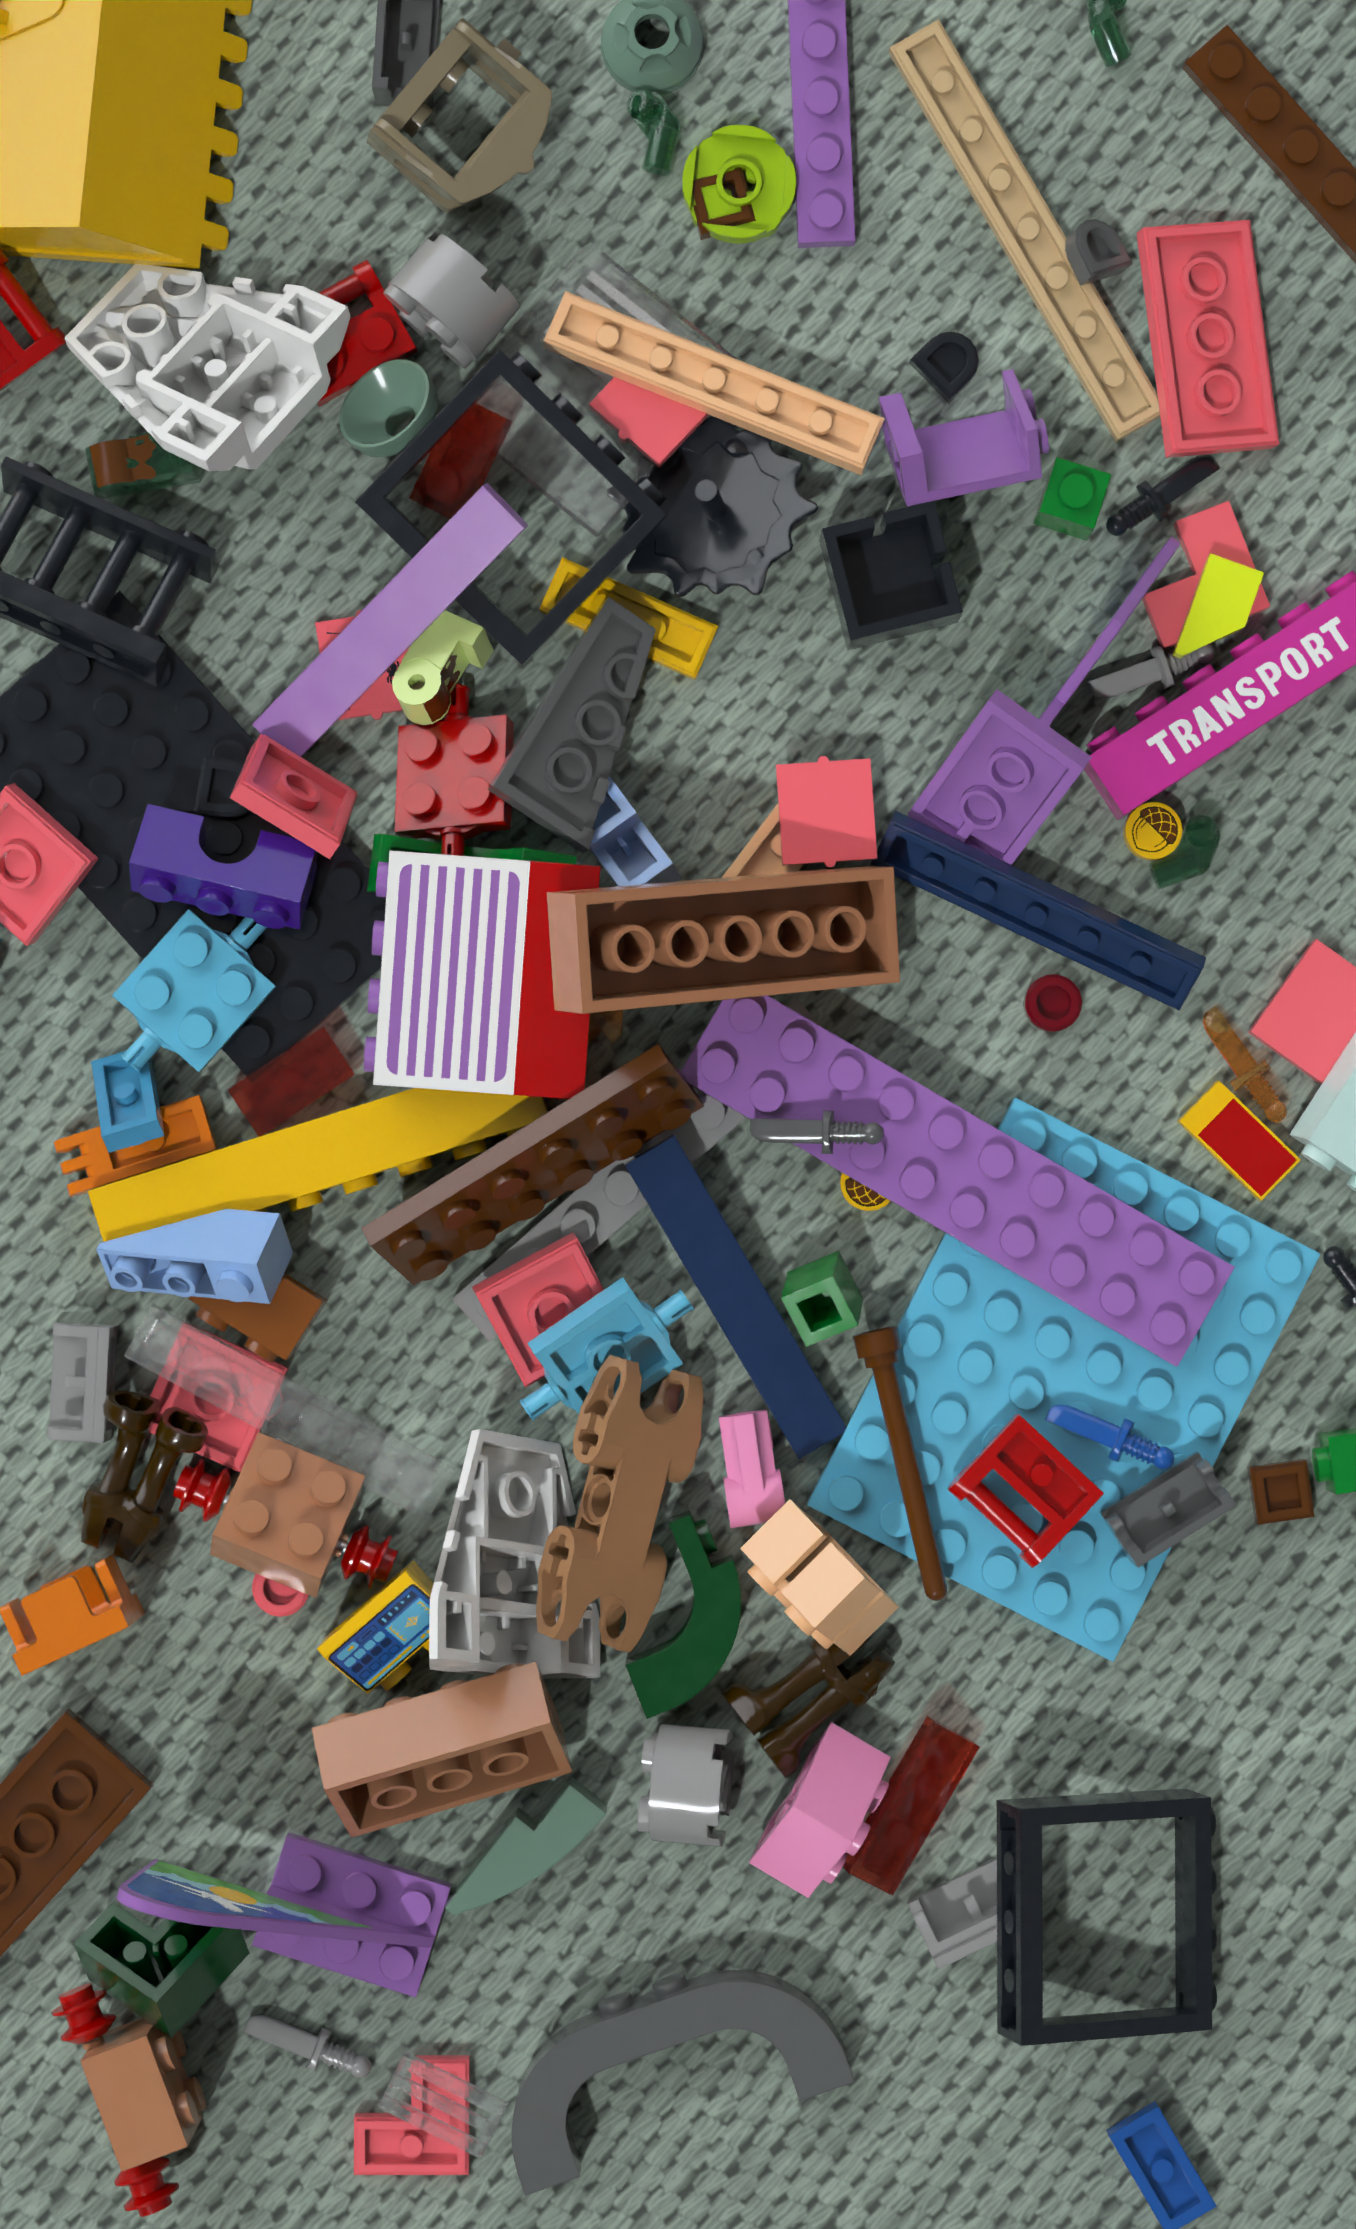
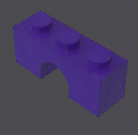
(266, 886)

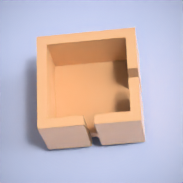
(816, 1580)

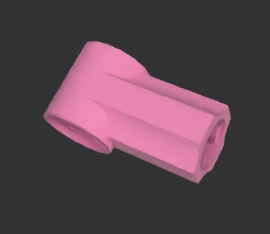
(752, 1482)

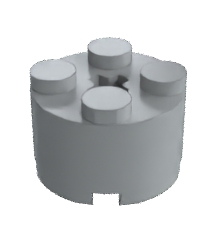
(452, 298)
(686, 1785)

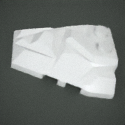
(211, 365)

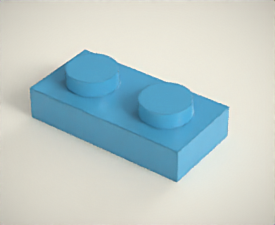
(126, 1102)

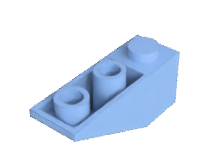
(208, 1256)

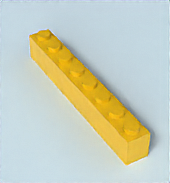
(314, 1157)

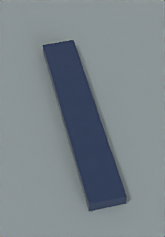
(1039, 911)
(735, 1296)

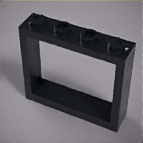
(598, 453)
(1021, 1915)

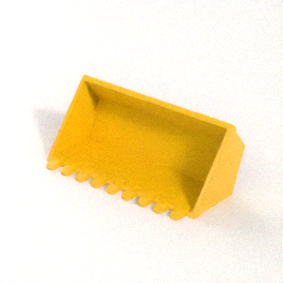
(114, 128)

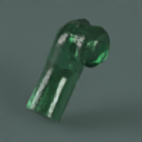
(658, 125)
(1193, 855)

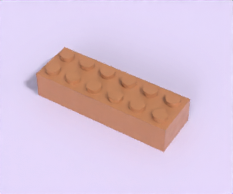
(722, 938)

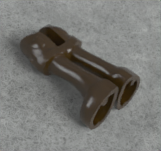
(112, 1497)
(844, 1686)

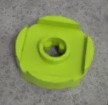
(764, 165)

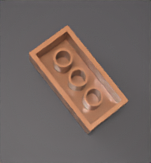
(441, 1749)

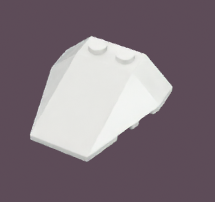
(490, 1560)

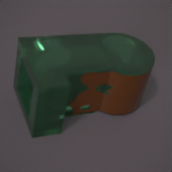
(136, 467)

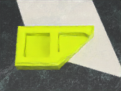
(1219, 604)

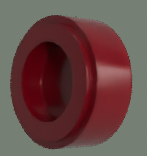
(1052, 1003)

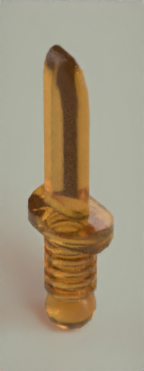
(1243, 1065)

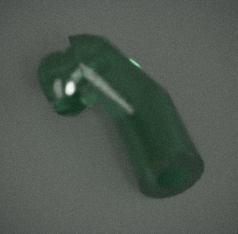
(1107, 30)

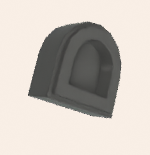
(1095, 252)

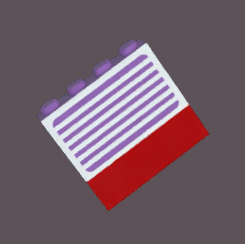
(471, 978)

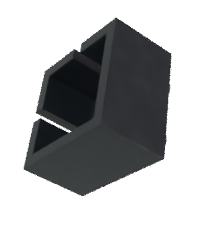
(888, 581)

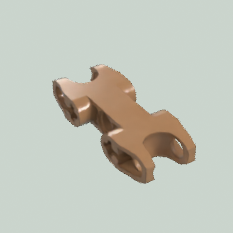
(610, 1544)

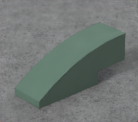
(528, 1847)

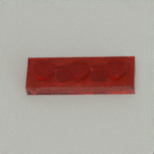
(911, 1804)

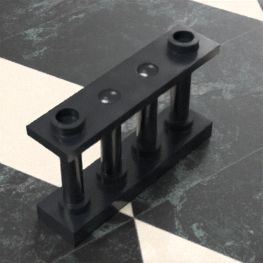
(85, 625)

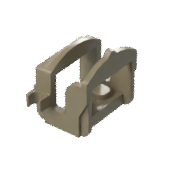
(504, 150)

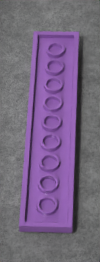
(963, 1175)

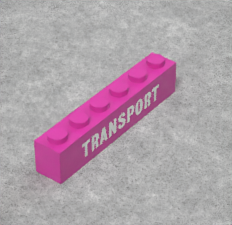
(1226, 703)

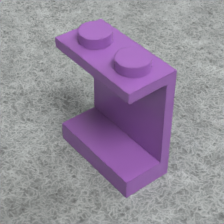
(966, 452)

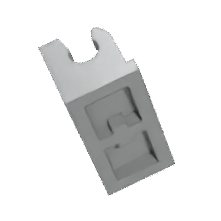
(81, 1381)
(959, 1915)

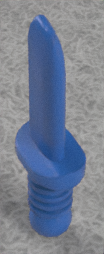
(1111, 1436)

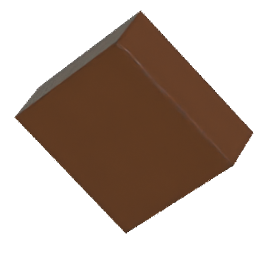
(733, 181)
(1280, 1491)

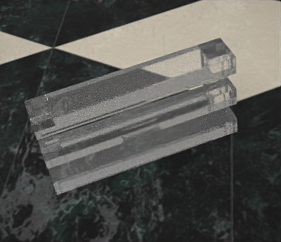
(452, 2084)

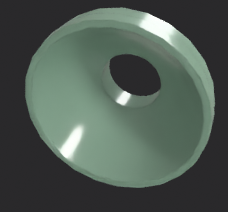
(652, 69)
(381, 401)

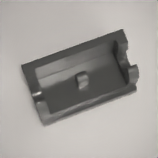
(403, 43)
(1167, 1509)

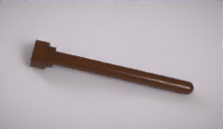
(880, 1353)

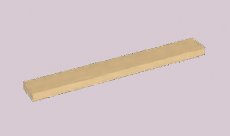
(1026, 229)

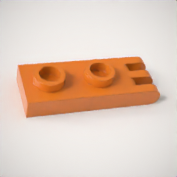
(186, 1136)

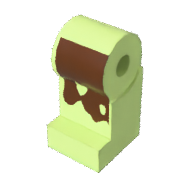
(436, 665)

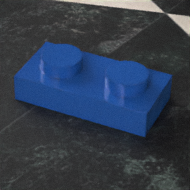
(1161, 2167)

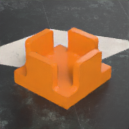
(70, 1614)

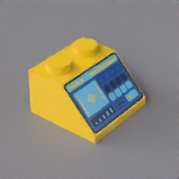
(383, 1632)

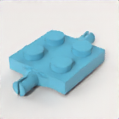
(194, 991)
(604, 1326)

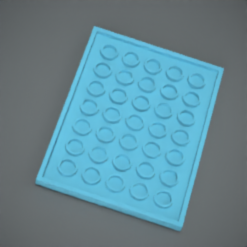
(999, 1346)

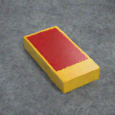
(1238, 1140)

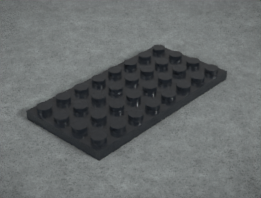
(107, 745)

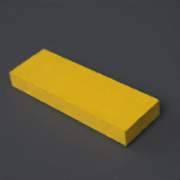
(679, 637)

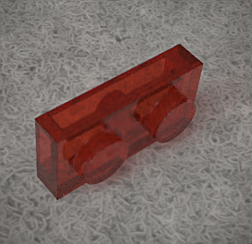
(461, 461)
(291, 1081)

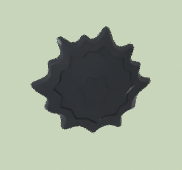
(725, 511)

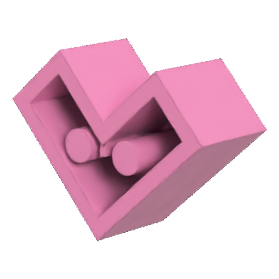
(823, 1812)

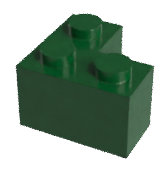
(159, 1971)

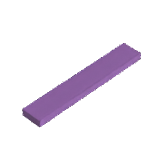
(392, 621)

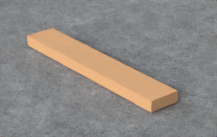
(713, 383)

